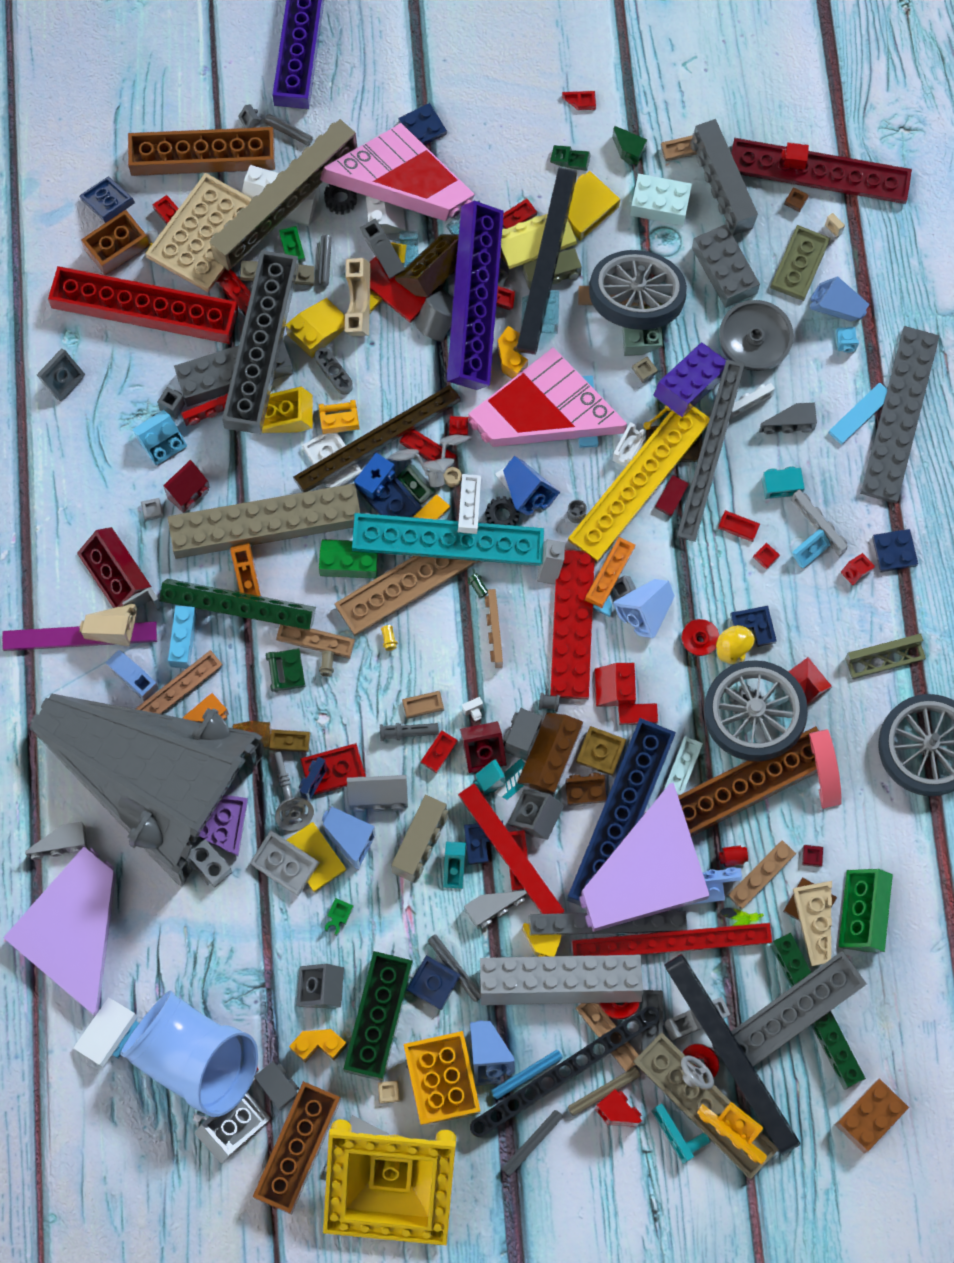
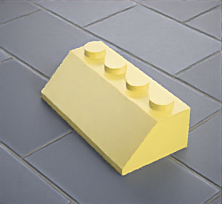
(523, 241)

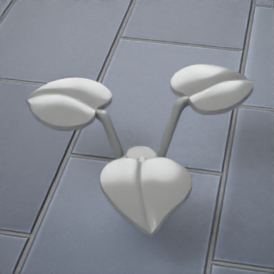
(437, 467)

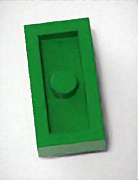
(291, 243)

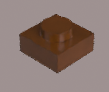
(796, 199)

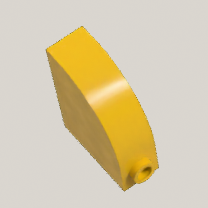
(590, 204)

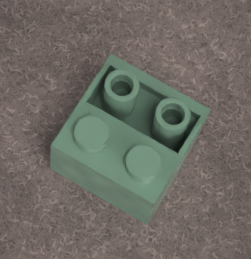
(641, 341)

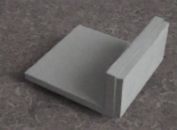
(142, 598)

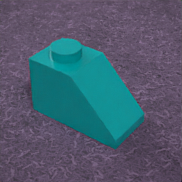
(490, 778)
(454, 865)

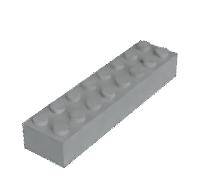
(561, 980)

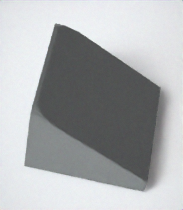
(623, 586)

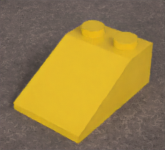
(316, 326)
(289, 411)

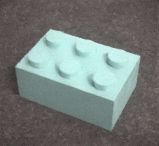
(660, 199)

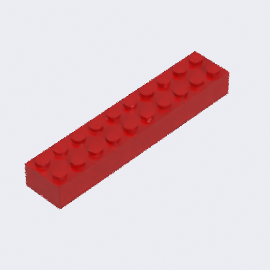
(143, 305)

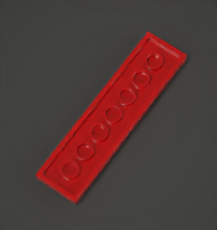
(572, 627)

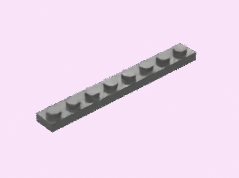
(576, 924)

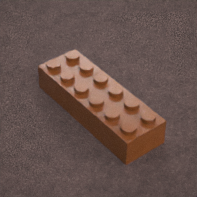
(297, 1148)

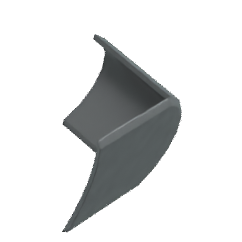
(436, 315)

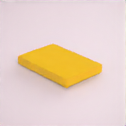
(314, 844)

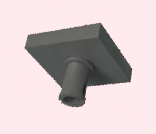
(61, 374)

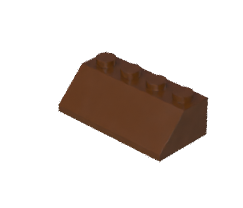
(550, 753)

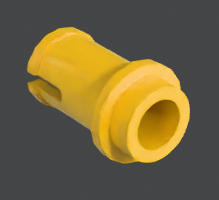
(388, 637)

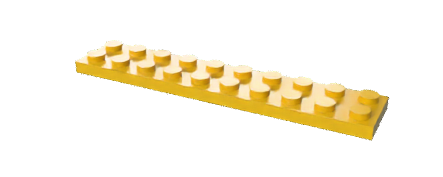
(638, 482)

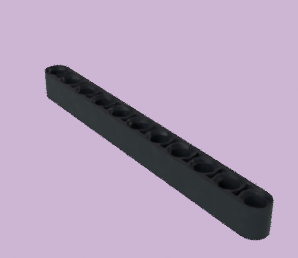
(547, 261)
(732, 1054)
(558, 1080)

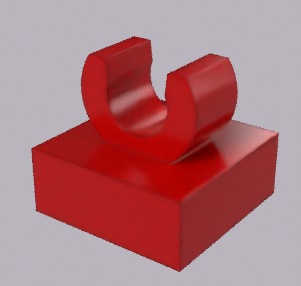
(458, 425)

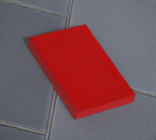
(341, 764)

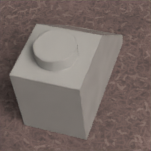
(552, 561)

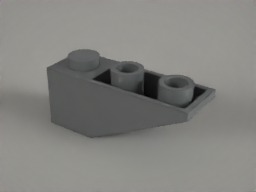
(382, 248)
(795, 418)

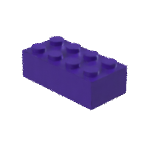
(690, 379)

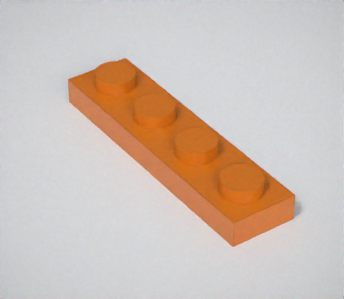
(610, 572)

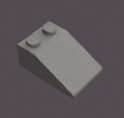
(230, 1131)

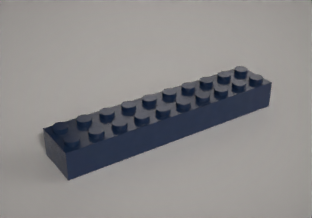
(626, 799)

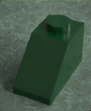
(629, 145)

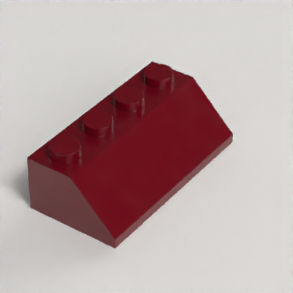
(112, 566)

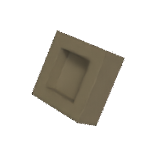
(644, 369)

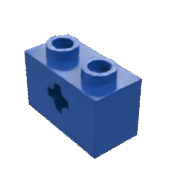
(375, 467)

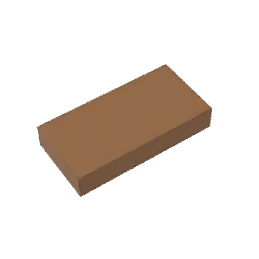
(423, 704)

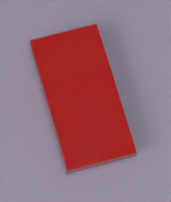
(394, 293)

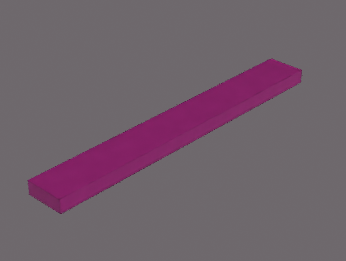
(67, 637)

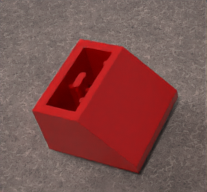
(617, 1112)

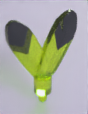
(741, 917)

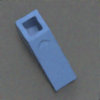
(132, 675)

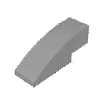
(687, 1023)

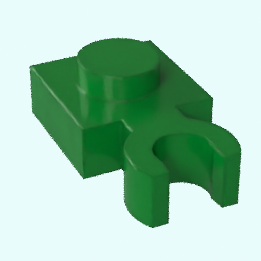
(339, 913)

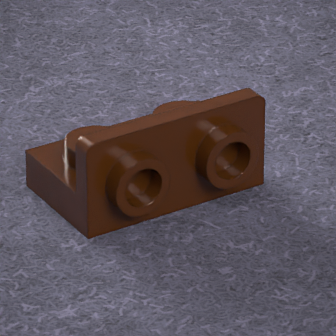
(585, 789)

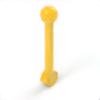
(647, 425)

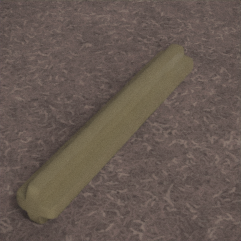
(603, 1091)

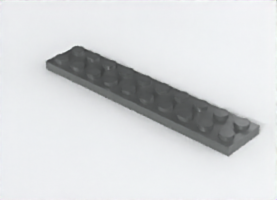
(900, 414)

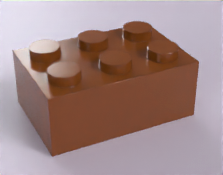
(115, 242)
(871, 1116)

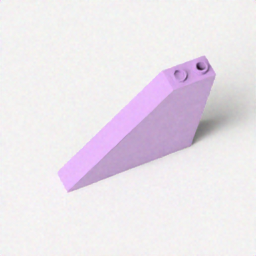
(648, 871)
(70, 926)

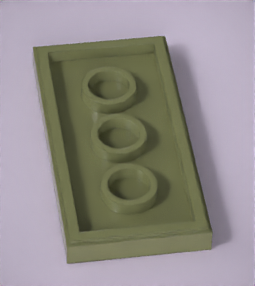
(800, 263)

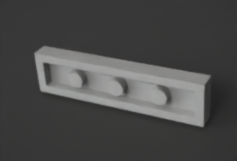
(816, 518)

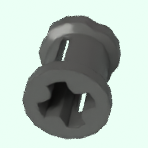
(549, 702)

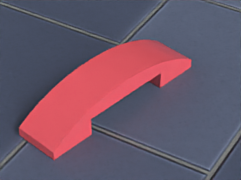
(826, 768)

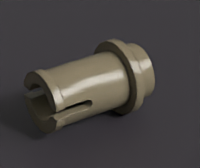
(326, 664)

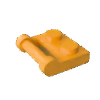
(340, 421)

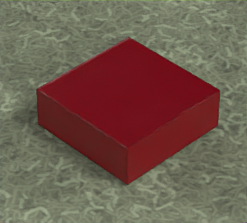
(812, 856)

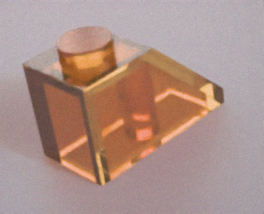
(258, 727)

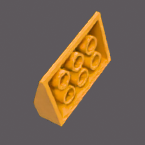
(442, 1078)

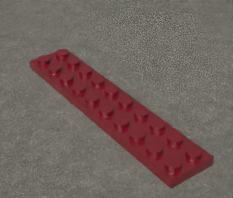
(824, 172)

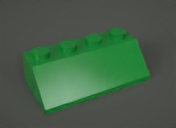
(865, 910)

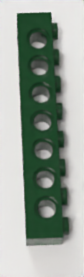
(237, 604)
(825, 1028)

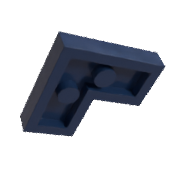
(758, 620)
(476, 844)

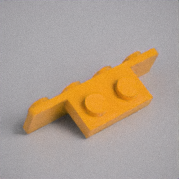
(737, 1127)

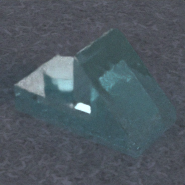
(410, 239)

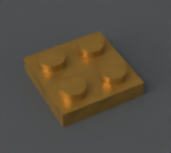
(601, 751)

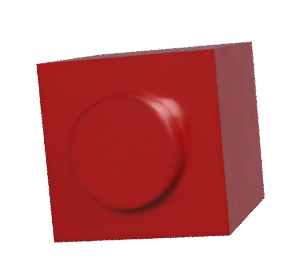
(795, 155)

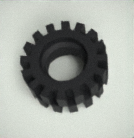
(336, 206)
(502, 504)

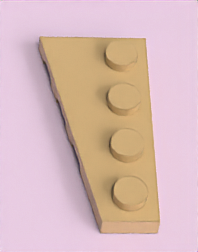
(814, 913)

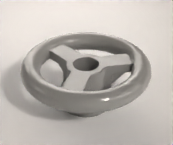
(693, 1075)

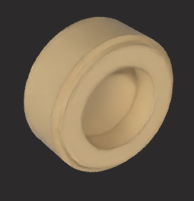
(452, 477)

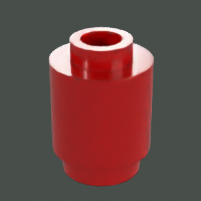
(733, 856)

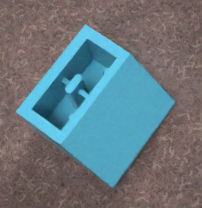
(160, 437)

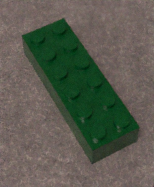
(378, 1016)

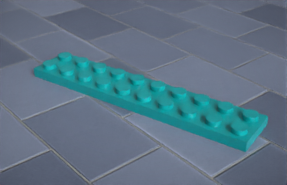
(442, 540)

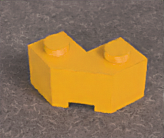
(511, 361)
(309, 1041)

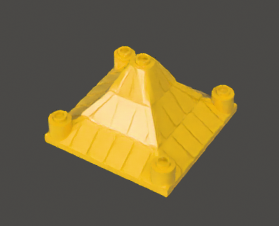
(388, 1185)

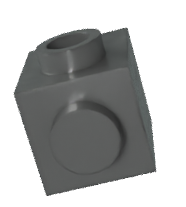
(171, 401)

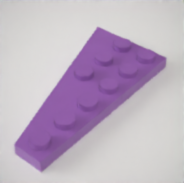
(226, 824)

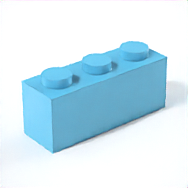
(182, 637)

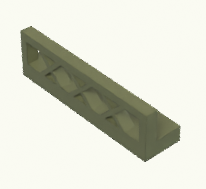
(885, 649)

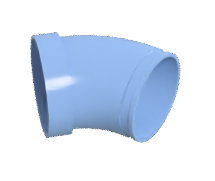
(193, 1055)

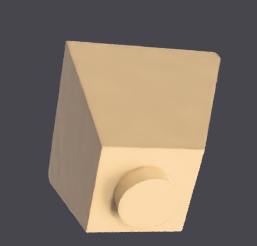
(110, 625)

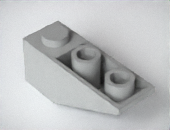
(63, 839)
(488, 906)

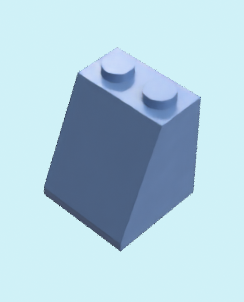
(349, 834)

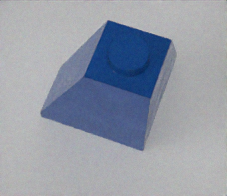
(528, 487)

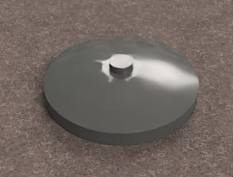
(756, 335)

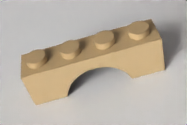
(359, 285)

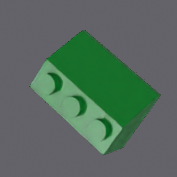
(339, 560)

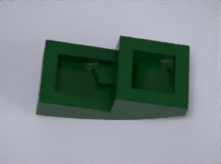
(569, 158)

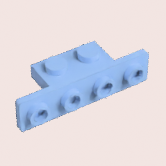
(714, 882)

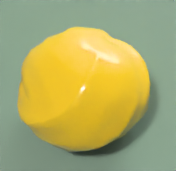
(734, 644)

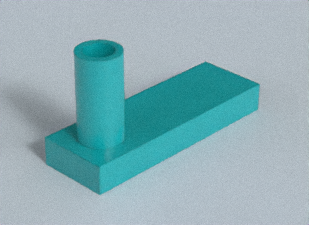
(683, 1149)

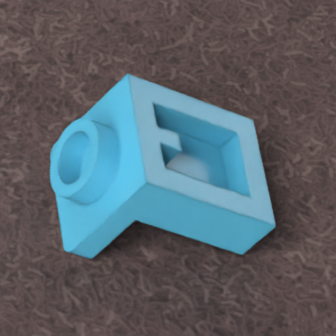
(847, 339)

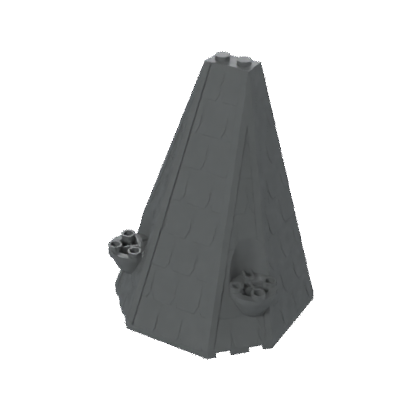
(149, 769)

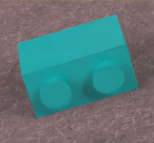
(782, 482)

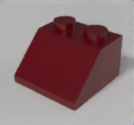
(186, 487)
(483, 745)

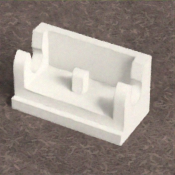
(629, 445)

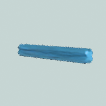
(526, 1074)

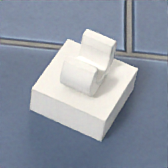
(473, 707)

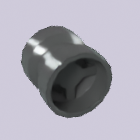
(576, 507)

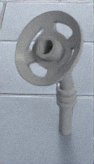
(291, 807)

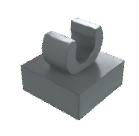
(249, 117)

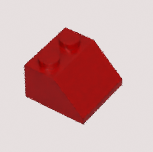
(615, 684)

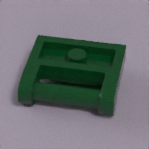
(292, 670)

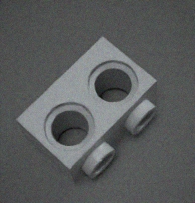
(212, 861)

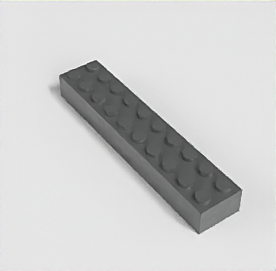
(260, 342)

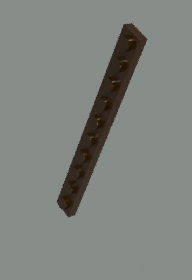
(376, 439)

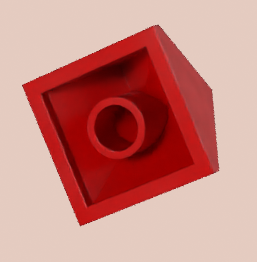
(810, 679)

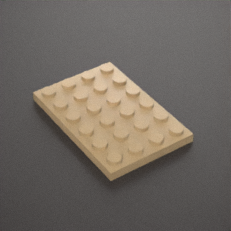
(185, 243)

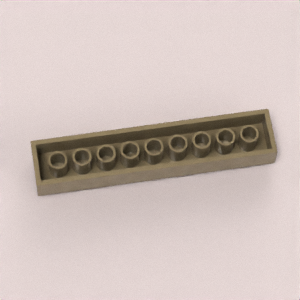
(281, 195)
(263, 521)

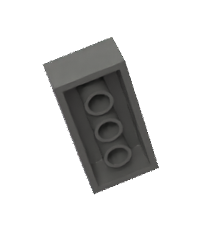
(725, 265)

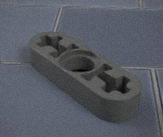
(345, 378)

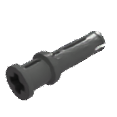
(398, 731)

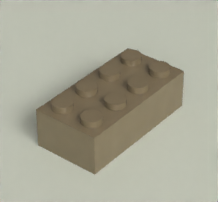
(419, 838)

